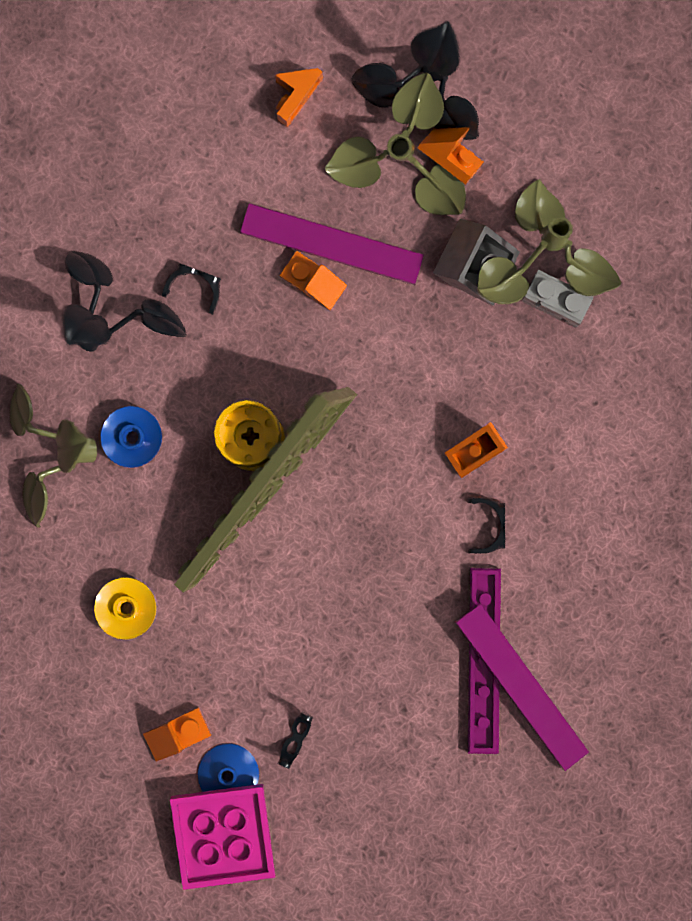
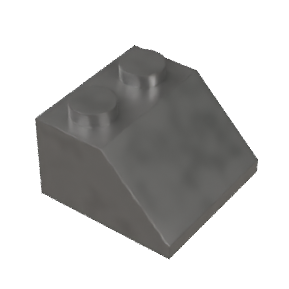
(467, 252)

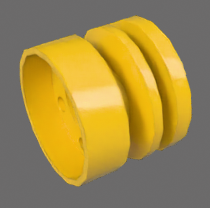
(237, 423)

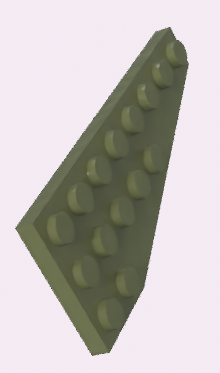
(266, 481)

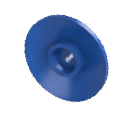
(115, 433)
(227, 758)

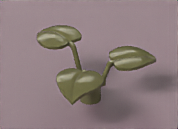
(356, 159)
(539, 209)
(72, 449)

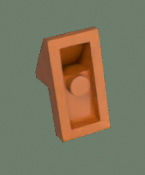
(301, 86)
(445, 149)
(313, 280)
(476, 450)
(177, 734)

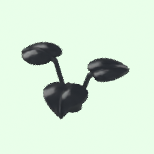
(438, 55)
(92, 330)

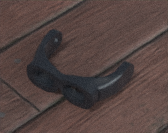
(212, 280)
(500, 509)
(286, 757)

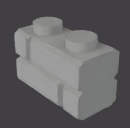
(557, 299)

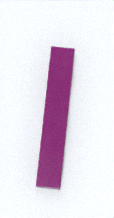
(331, 244)
(482, 685)
(521, 687)

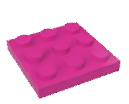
(222, 836)

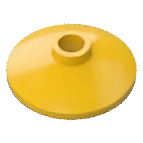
(109, 612)

